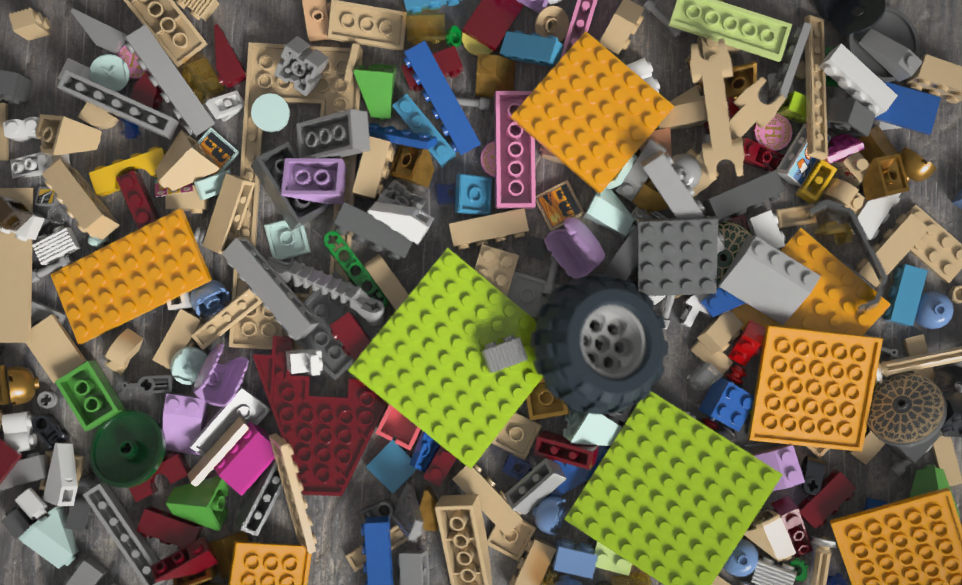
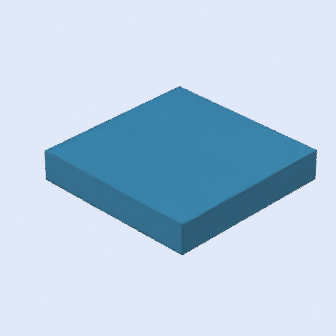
(473, 194)
(392, 466)

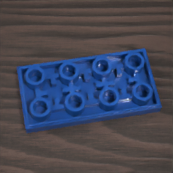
(911, 109)

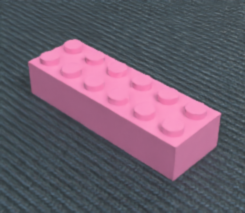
(512, 155)

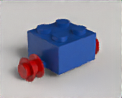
(727, 401)

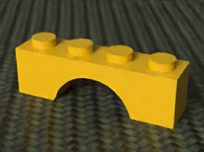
(105, 177)

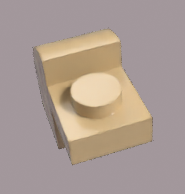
(97, 117)
(845, 194)
(123, 350)

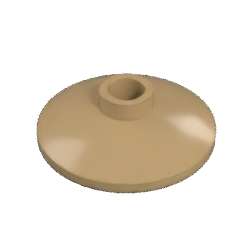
(558, 22)

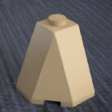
(687, 112)
(65, 136)
(184, 163)
(770, 535)

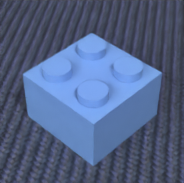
(574, 558)

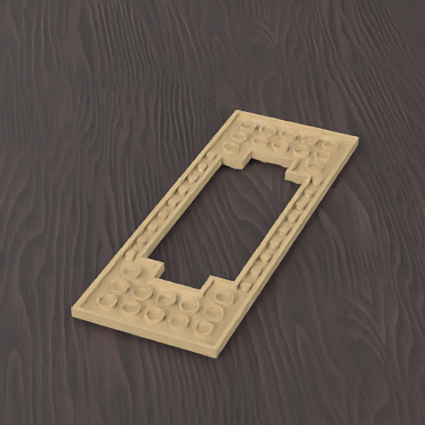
(334, 96)

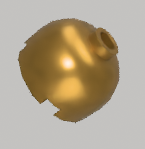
(915, 166)
(21, 384)

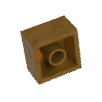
(543, 404)

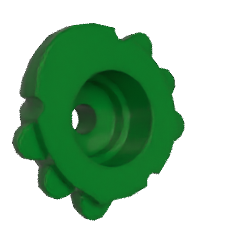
(453, 36)
(802, 571)

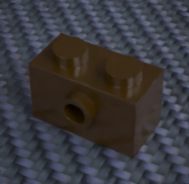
(13, 214)

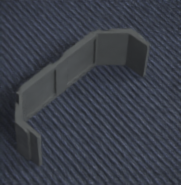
(839, 209)

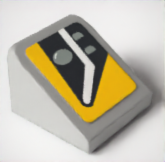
(46, 197)

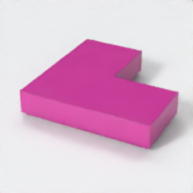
(843, 146)

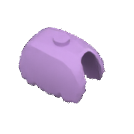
(575, 248)
(217, 381)

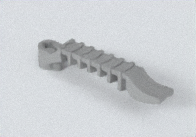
(369, 308)

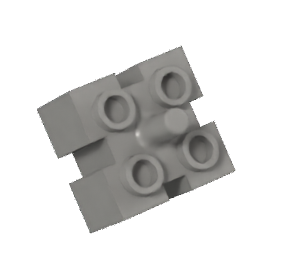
(301, 65)
(398, 195)

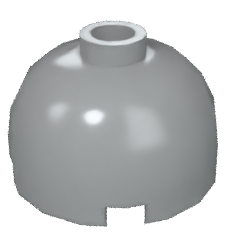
(689, 167)

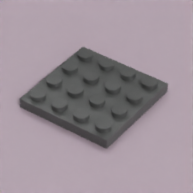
(677, 256)
(328, 311)

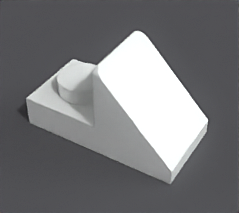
(226, 105)

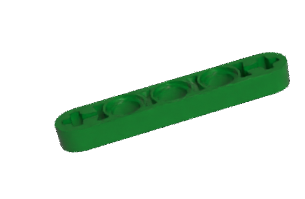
(352, 260)

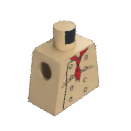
(852, 168)

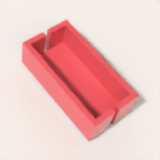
(398, 425)

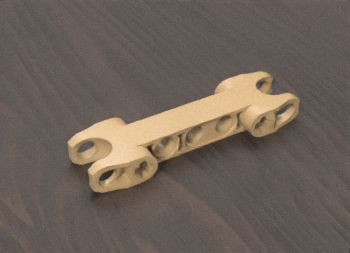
(712, 75)
(750, 112)

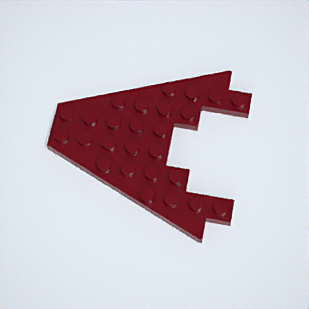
(323, 431)

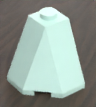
(610, 213)
(590, 429)
(52, 539)

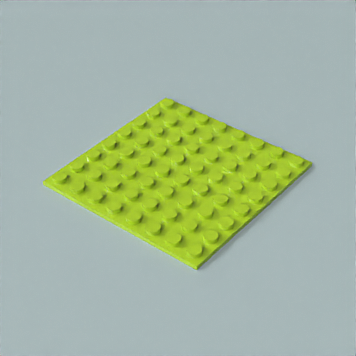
(432, 359)
(672, 495)

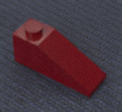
(227, 63)

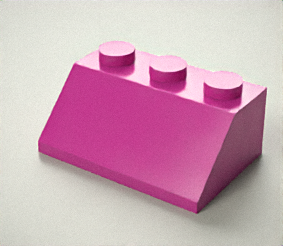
(246, 459)

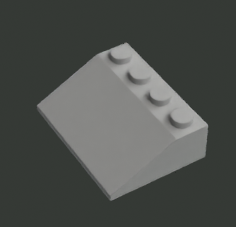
(768, 279)

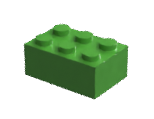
(89, 395)

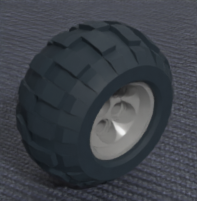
(565, 341)

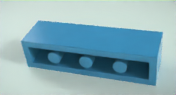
(418, 123)

